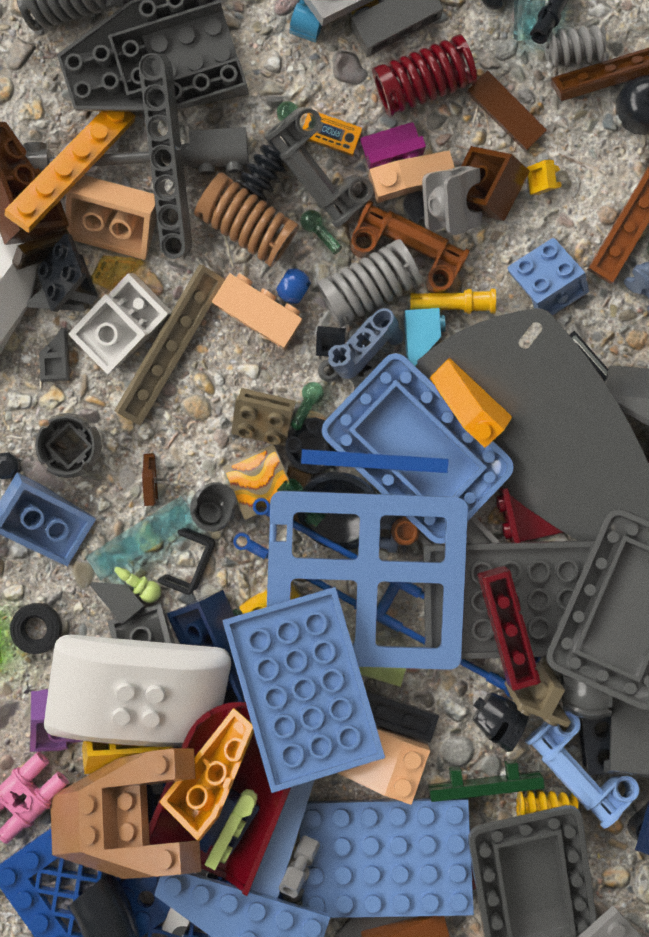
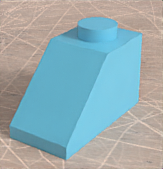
(422, 331)

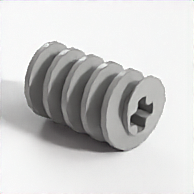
(576, 44)

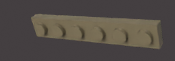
(169, 345)

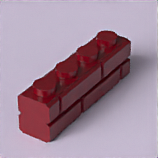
(508, 628)

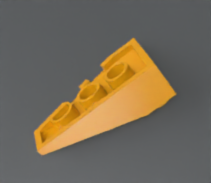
(200, 800)

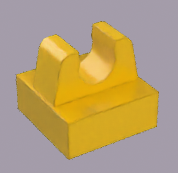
(543, 177)

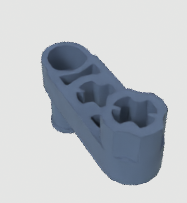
(352, 356)

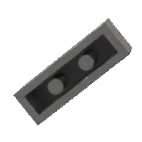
(392, 21)

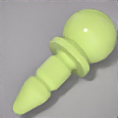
(148, 590)

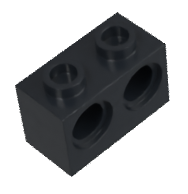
(592, 744)

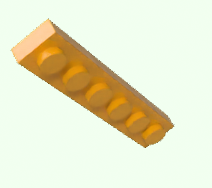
(68, 168)

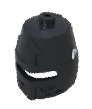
(500, 720)

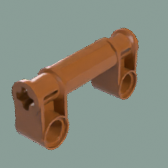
(377, 222)

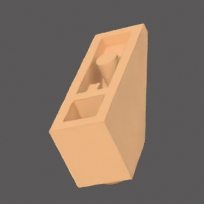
(406, 175)

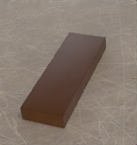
(506, 111)

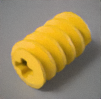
(530, 803)

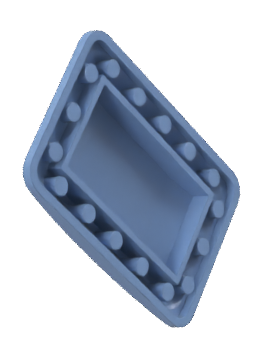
(406, 416)

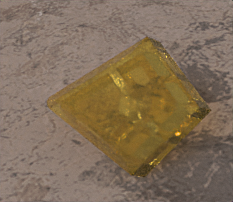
(113, 269)

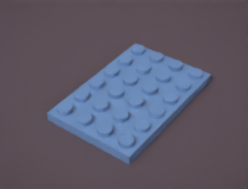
(303, 689)
(389, 858)

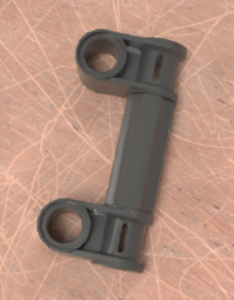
(310, 173)

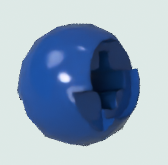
(293, 286)

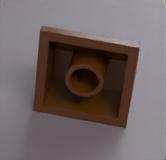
(500, 182)

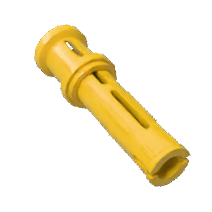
(466, 301)

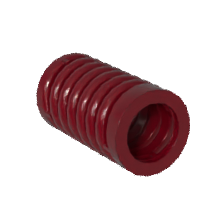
(442, 76)

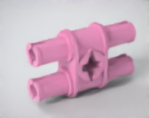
(37, 798)

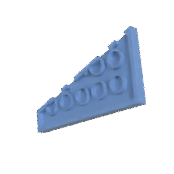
(226, 912)

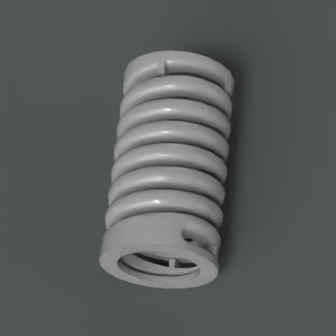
(362, 273)

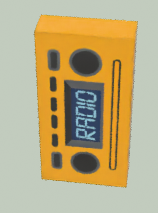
(335, 134)

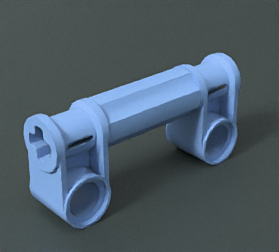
(602, 801)

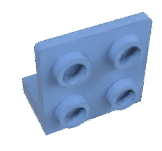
(550, 277)

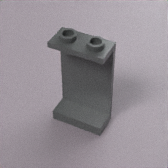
(628, 741)

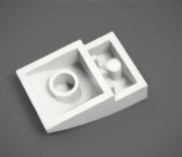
(120, 323)

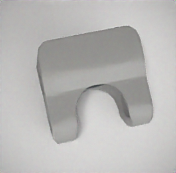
(446, 200)

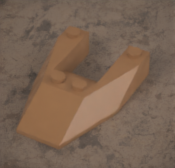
(106, 823)

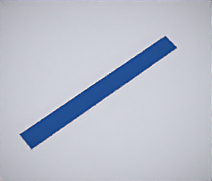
(375, 461)

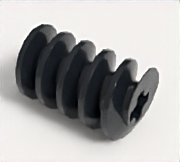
(263, 172)

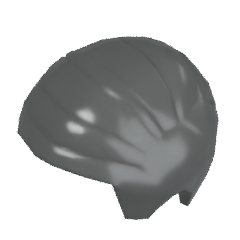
(213, 506)

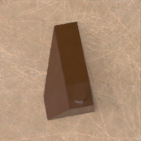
(15, 176)

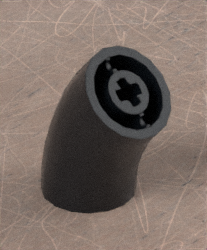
(104, 910)

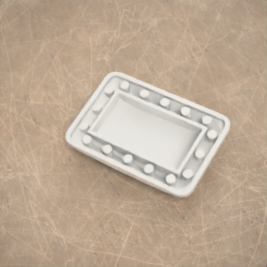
(132, 689)

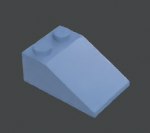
(42, 520)

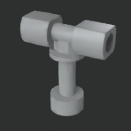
(297, 871)

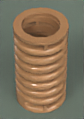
(267, 249)

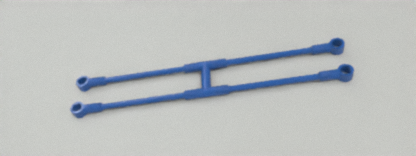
(384, 603)

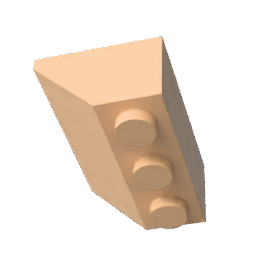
(111, 216)

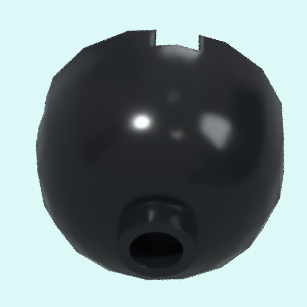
(633, 105)

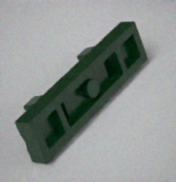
(508, 783)

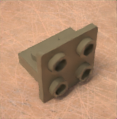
(262, 417)
(542, 698)

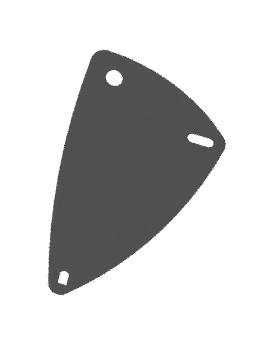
(566, 430)

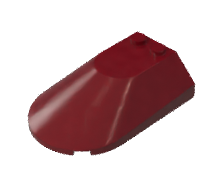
(246, 858)

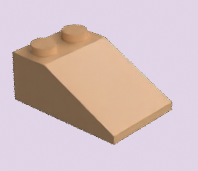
(398, 772)

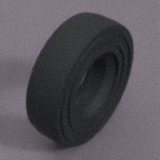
(18, 628)

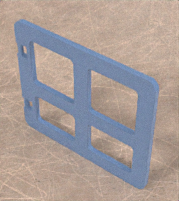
(370, 570)

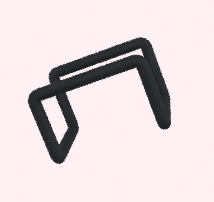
(201, 539)

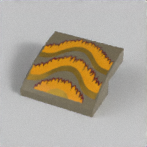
(254, 478)

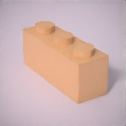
(258, 310)

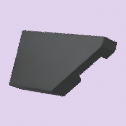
(55, 359)
(119, 600)

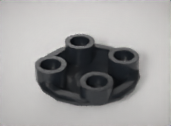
(307, 438)

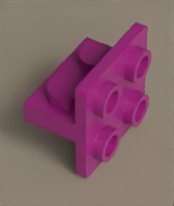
(392, 145)

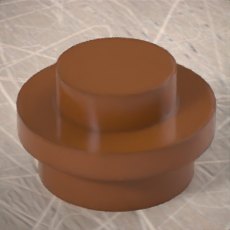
(404, 531)

